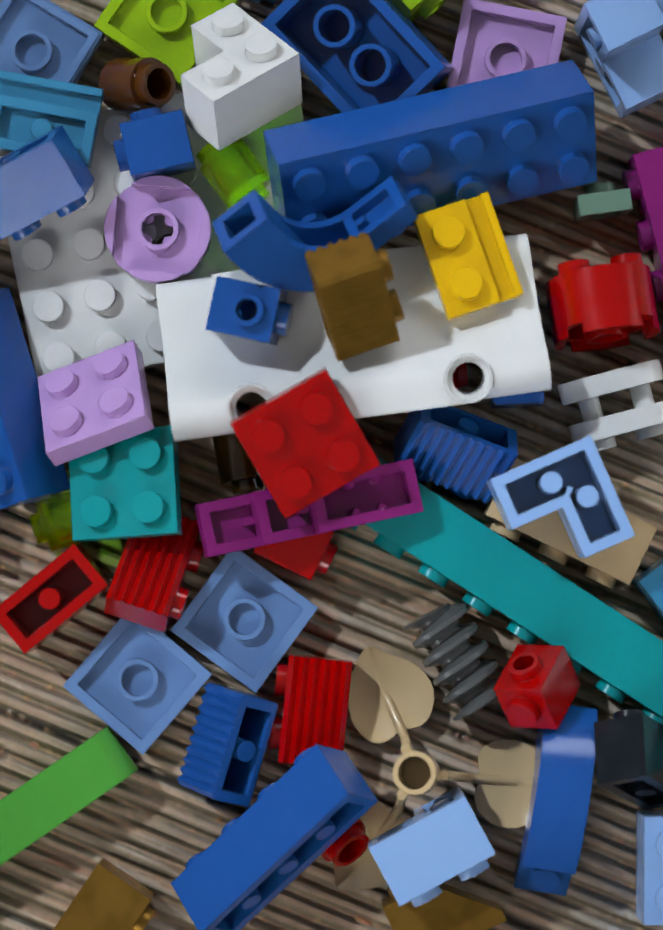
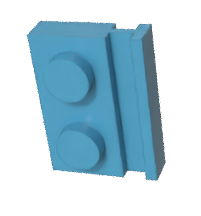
(38, 105)

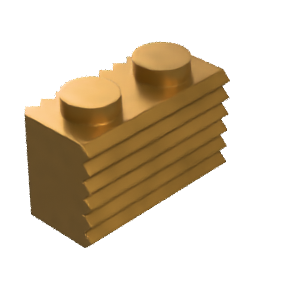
(354, 295)

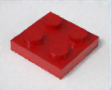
(305, 442)

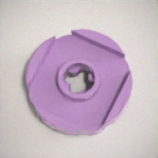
(137, 207)

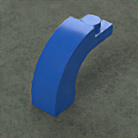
(274, 246)
(558, 803)

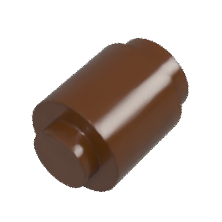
(136, 84)

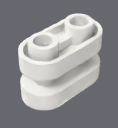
(644, 419)

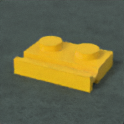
(467, 256)

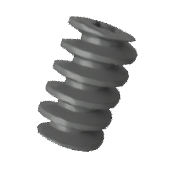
(457, 657)

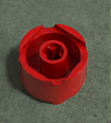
(601, 303)

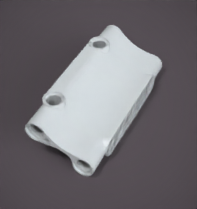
(214, 369)

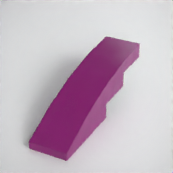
(257, 521)

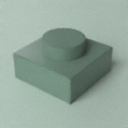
(601, 202)

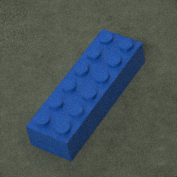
(493, 135)

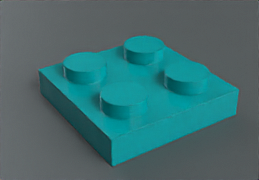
(127, 489)

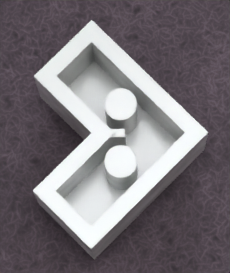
(239, 77)

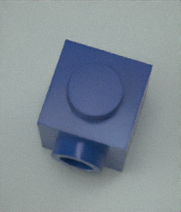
(154, 144)
(249, 311)

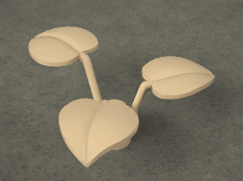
(397, 696)

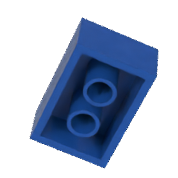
(359, 50)

